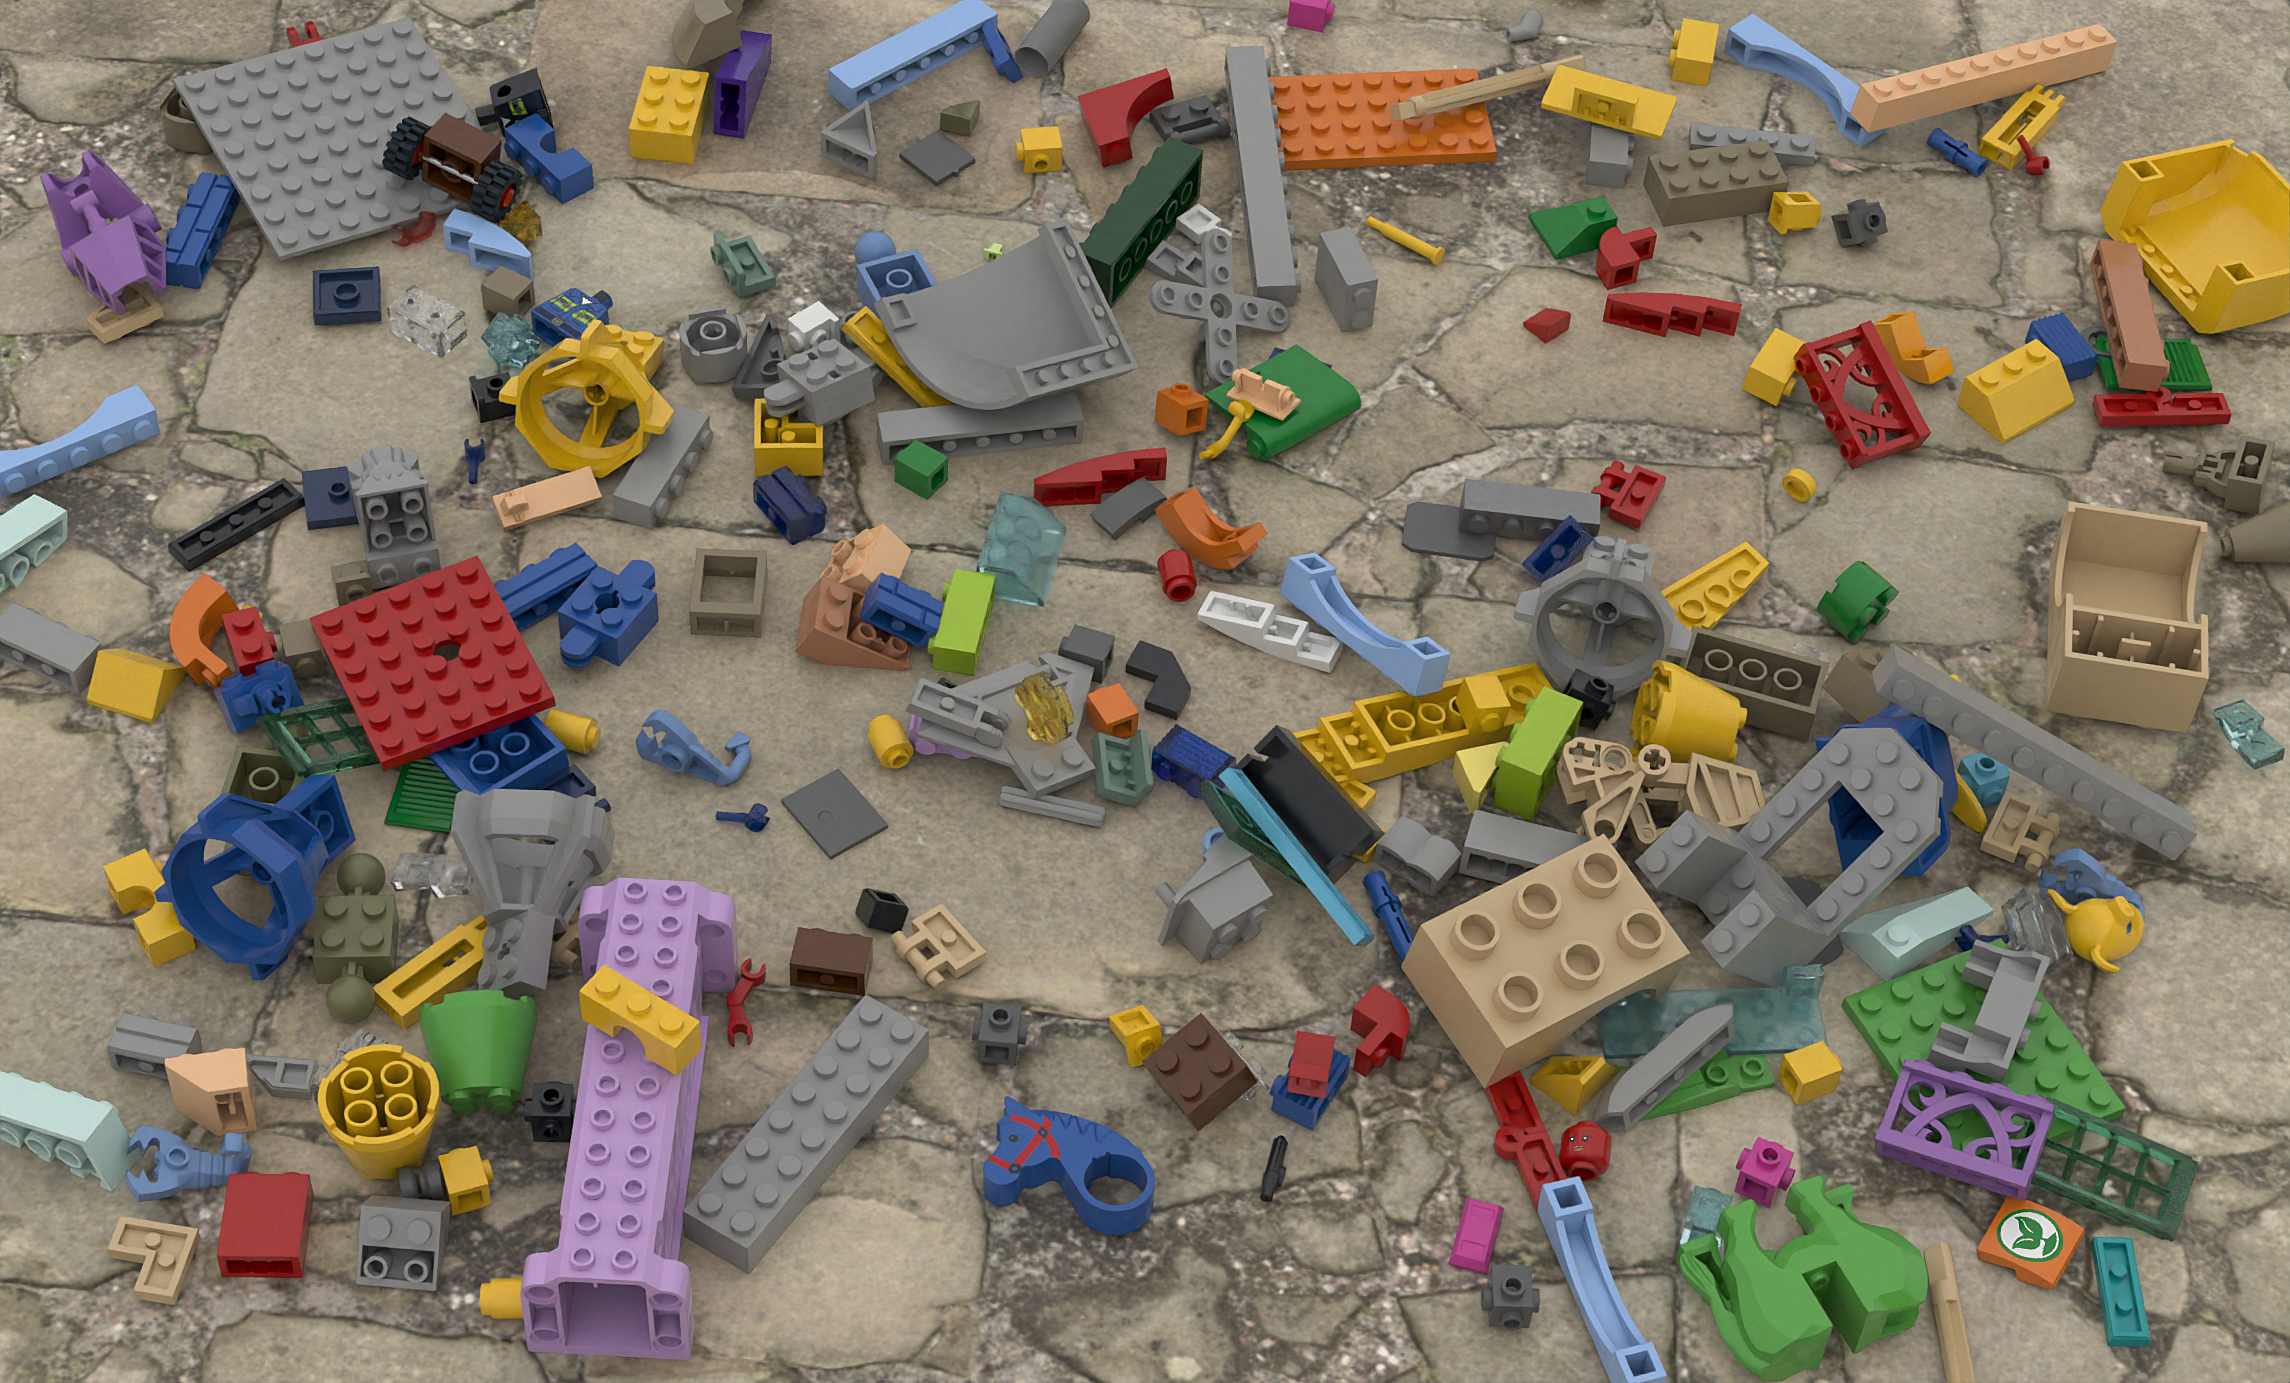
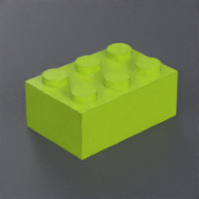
(1534, 752)

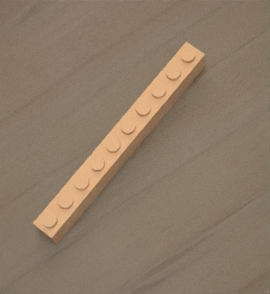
(1982, 77)

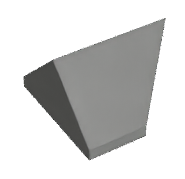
(852, 141)

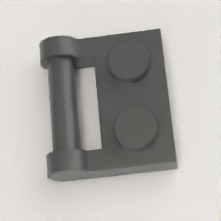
(1189, 121)

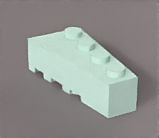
(65, 1127)

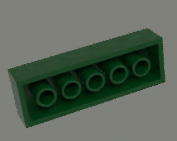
(1143, 216)

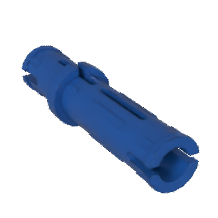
(1388, 909)

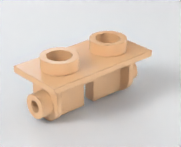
(1267, 397)

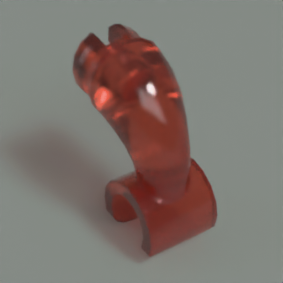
(422, 231)

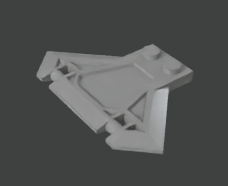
(1036, 763)

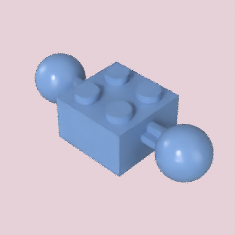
(884, 272)

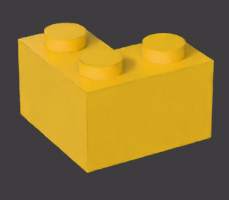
(786, 443)

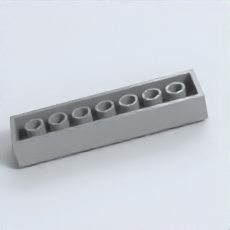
(806, 1134)

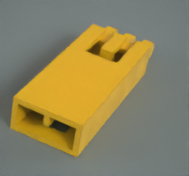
(2001, 142)
(426, 979)

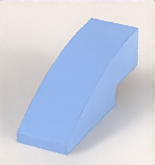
(486, 244)

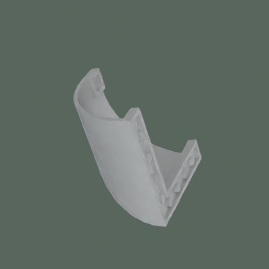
(1011, 327)

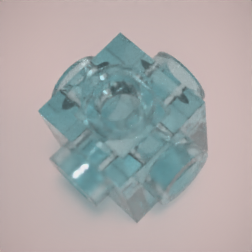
(504, 339)

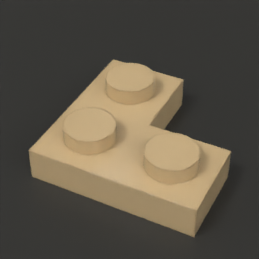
(162, 1249)

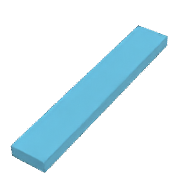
(1297, 857)

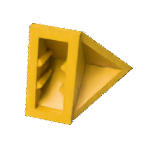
(1573, 1079)

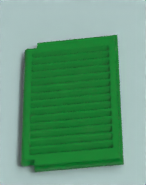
(2185, 370)
(422, 798)

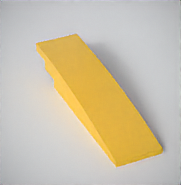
(1410, 732)

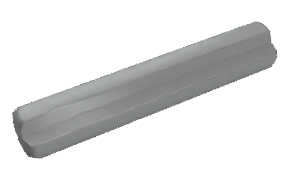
(1053, 806)

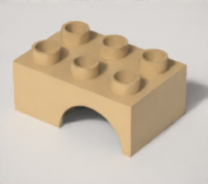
(2125, 618)
(1541, 958)

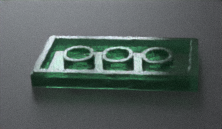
(1242, 828)

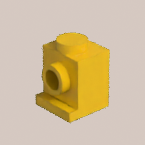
(1794, 211)

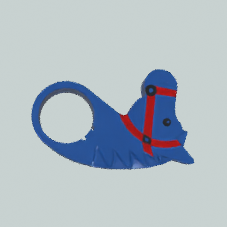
(1073, 1153)

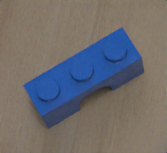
(534, 148)

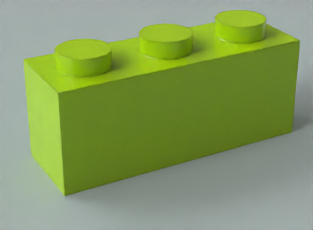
(963, 621)

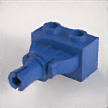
(251, 696)

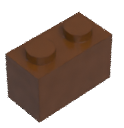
(831, 961)

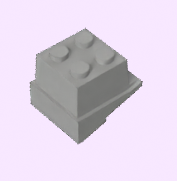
(1217, 904)

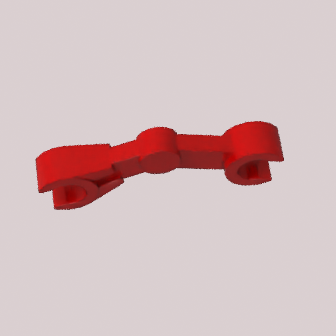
(735, 1001)

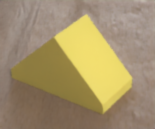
(1475, 771)

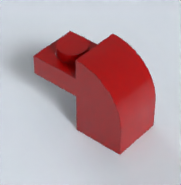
(1621, 255)
(1383, 1025)
(1311, 1064)

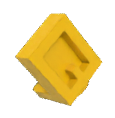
(1137, 1032)

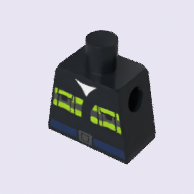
(515, 100)

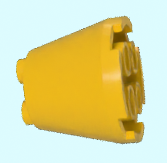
(1685, 716)
(380, 1109)

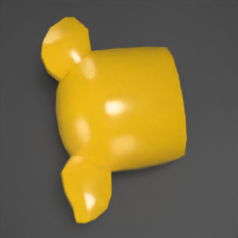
(2100, 928)

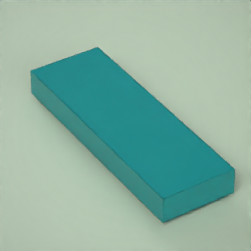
(2120, 1291)

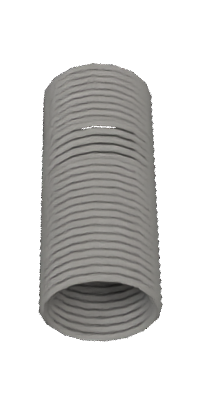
(1051, 37)

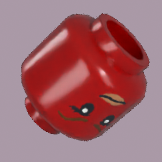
(1585, 1150)

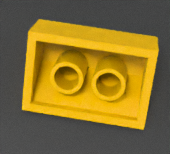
(2017, 391)

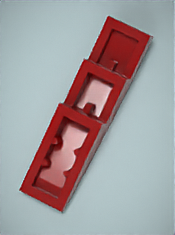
(1664, 311)
(1088, 480)

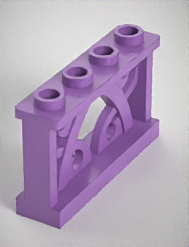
(1991, 1174)

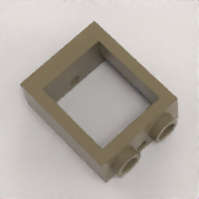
(743, 618)

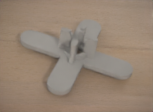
(1237, 309)

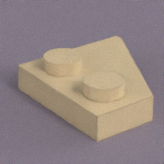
(141, 313)

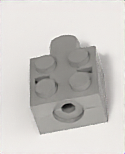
(820, 384)

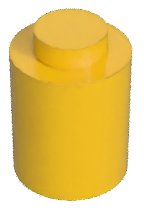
(573, 731)

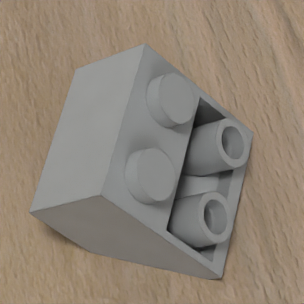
(402, 1242)

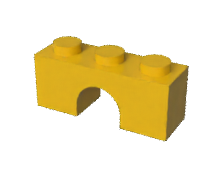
(133, 885)
(666, 1032)

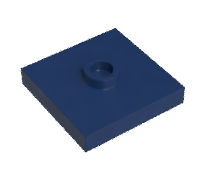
(347, 295)
(328, 498)

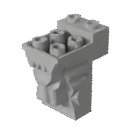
(393, 515)

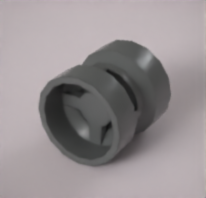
(429, 1181)

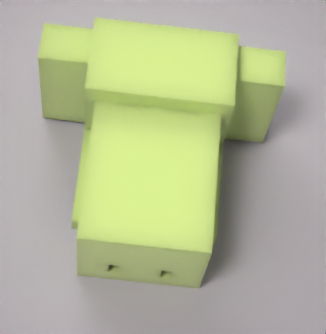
(994, 252)

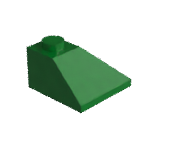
(1574, 226)

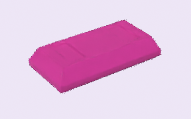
(1476, 1235)

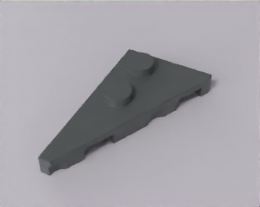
(760, 365)

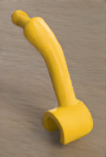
(1242, 411)

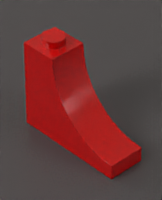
(1116, 110)

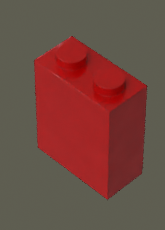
(265, 1225)

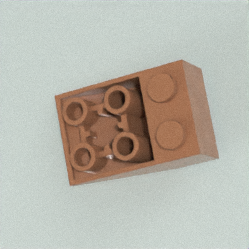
(837, 636)

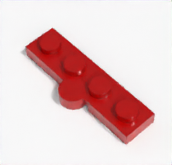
(2161, 409)
(1523, 1135)

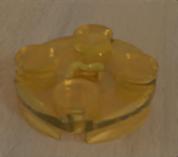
(1045, 708)

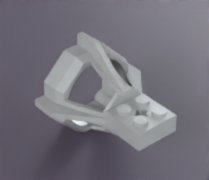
(1611, 588)
(528, 882)

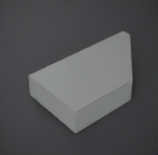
(284, 1075)

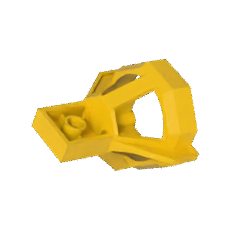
(612, 372)

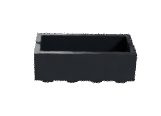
(1310, 802)

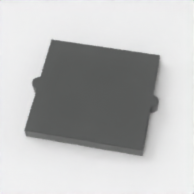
(937, 158)

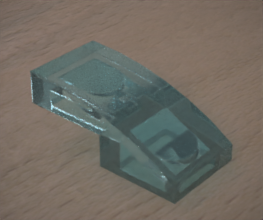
(2245, 733)

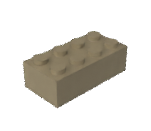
(1714, 182)
(1772, 684)

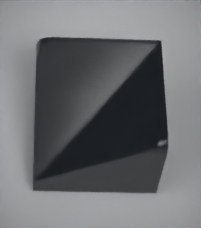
(881, 910)

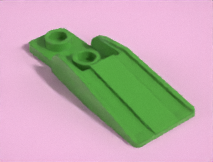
(1715, 1082)

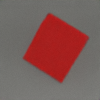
(1548, 324)

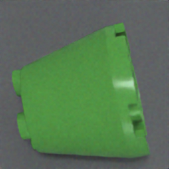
(479, 1048)

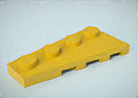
(1715, 588)

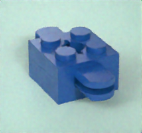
(608, 615)

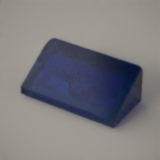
(1558, 550)

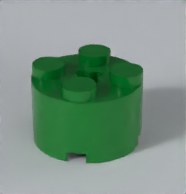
(1857, 601)

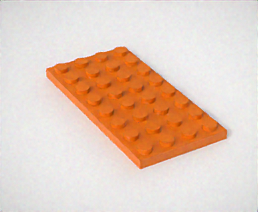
(1350, 125)

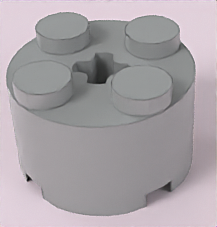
(713, 345)

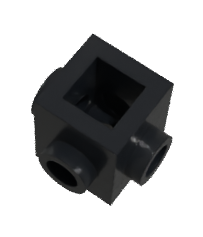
(1594, 694)
(551, 1111)

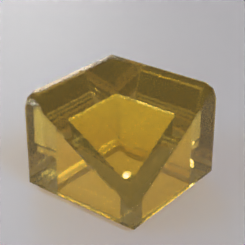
(522, 222)

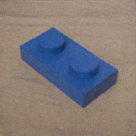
(998, 46)

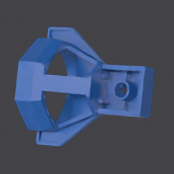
(280, 847)

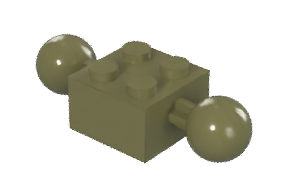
(262, 773)
(355, 938)

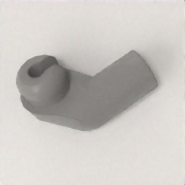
(1528, 29)

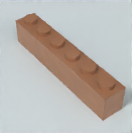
(2129, 316)

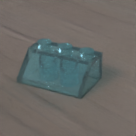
(1022, 549)

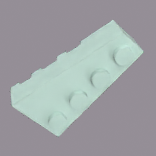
(29, 537)

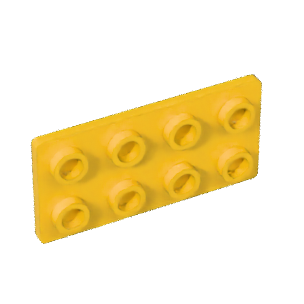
(1609, 102)

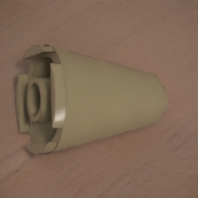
(2260, 538)

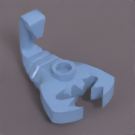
(682, 751)
(2087, 881)
(183, 1166)

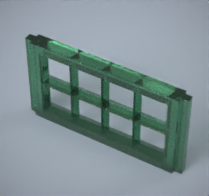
(291, 748)
(2173, 1196)

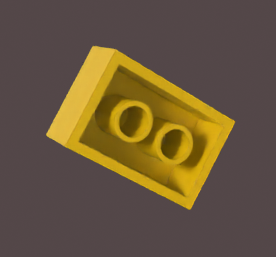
(669, 115)

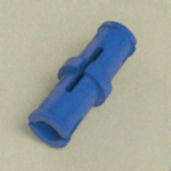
(1957, 152)

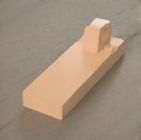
(546, 498)

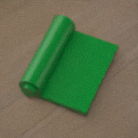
(1323, 397)

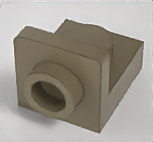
(351, 581)

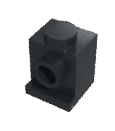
(486, 397)

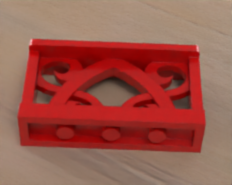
(1845, 420)

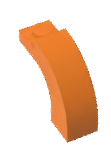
(1204, 534)
(194, 628)

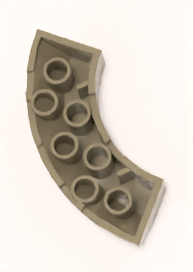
(706, 31)

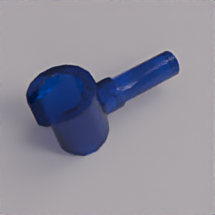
(474, 456)
(754, 820)
(1969, 936)

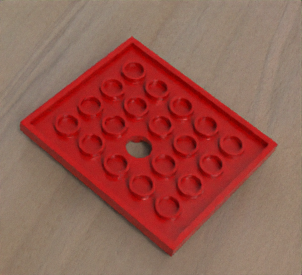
(418, 700)

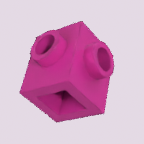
(1764, 1171)

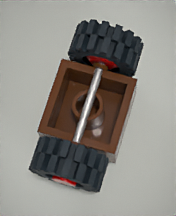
(456, 161)

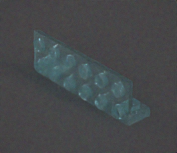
(1765, 1018)

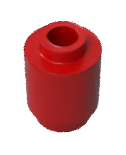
(1177, 575)

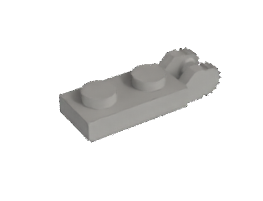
(958, 712)

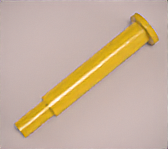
(1408, 240)

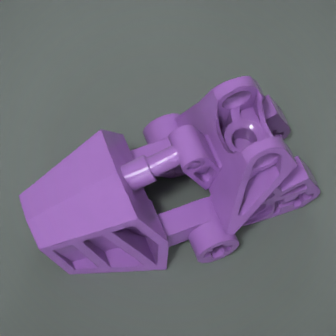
(103, 253)

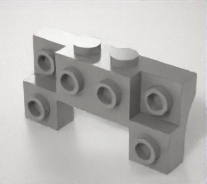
(1999, 1028)

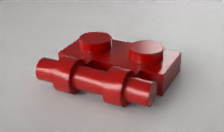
(1636, 496)

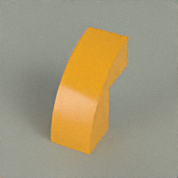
(1908, 351)

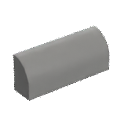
(1507, 847)

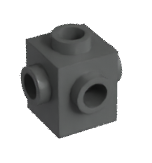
(1860, 223)
(999, 1033)
(1510, 1297)

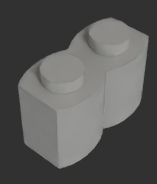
(1417, 856)

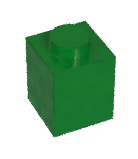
(921, 469)

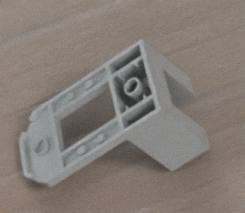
(1753, 909)

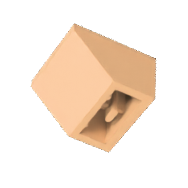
(866, 556)
(214, 1090)

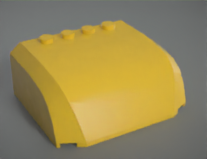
(2207, 232)

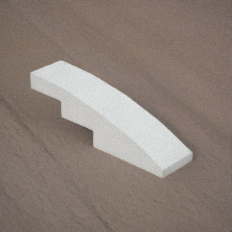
(1277, 635)

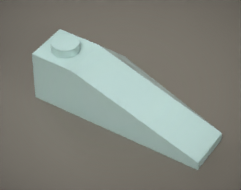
(1910, 933)

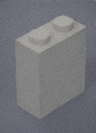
(1346, 279)

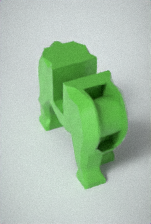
(1772, 1299)

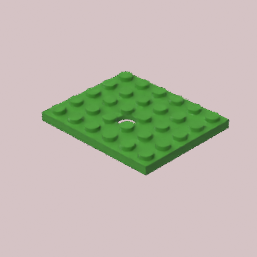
(1903, 1021)

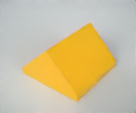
(132, 683)

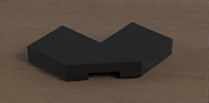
(1170, 684)

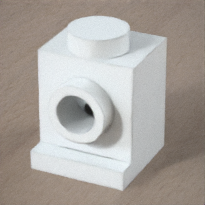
(812, 327)

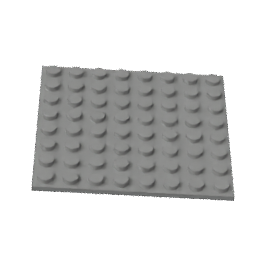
(311, 130)

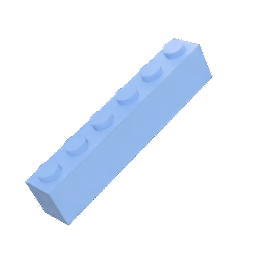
(910, 54)

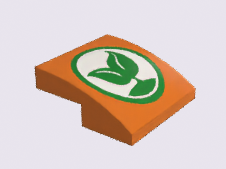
(2031, 1242)

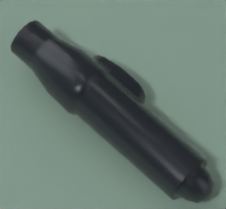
(1275, 1171)

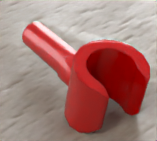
(2034, 164)

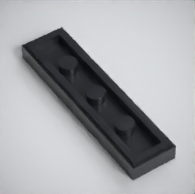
(236, 524)

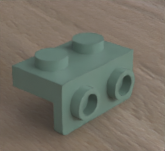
(742, 265)
(1122, 767)

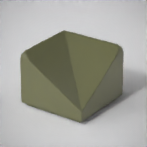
(960, 118)

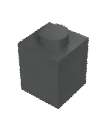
(1089, 648)

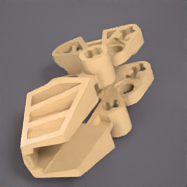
(1614, 796)

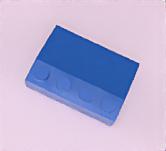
(504, 758)

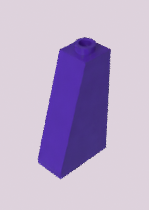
(740, 84)

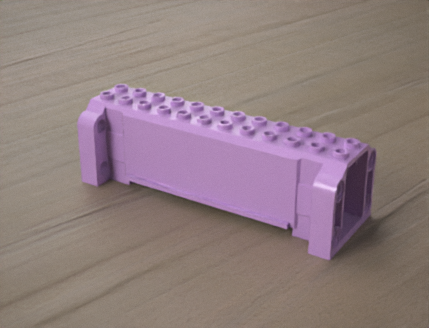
(628, 1168)

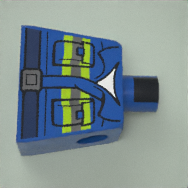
(569, 315)

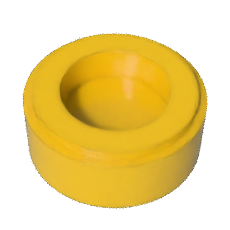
(1799, 485)

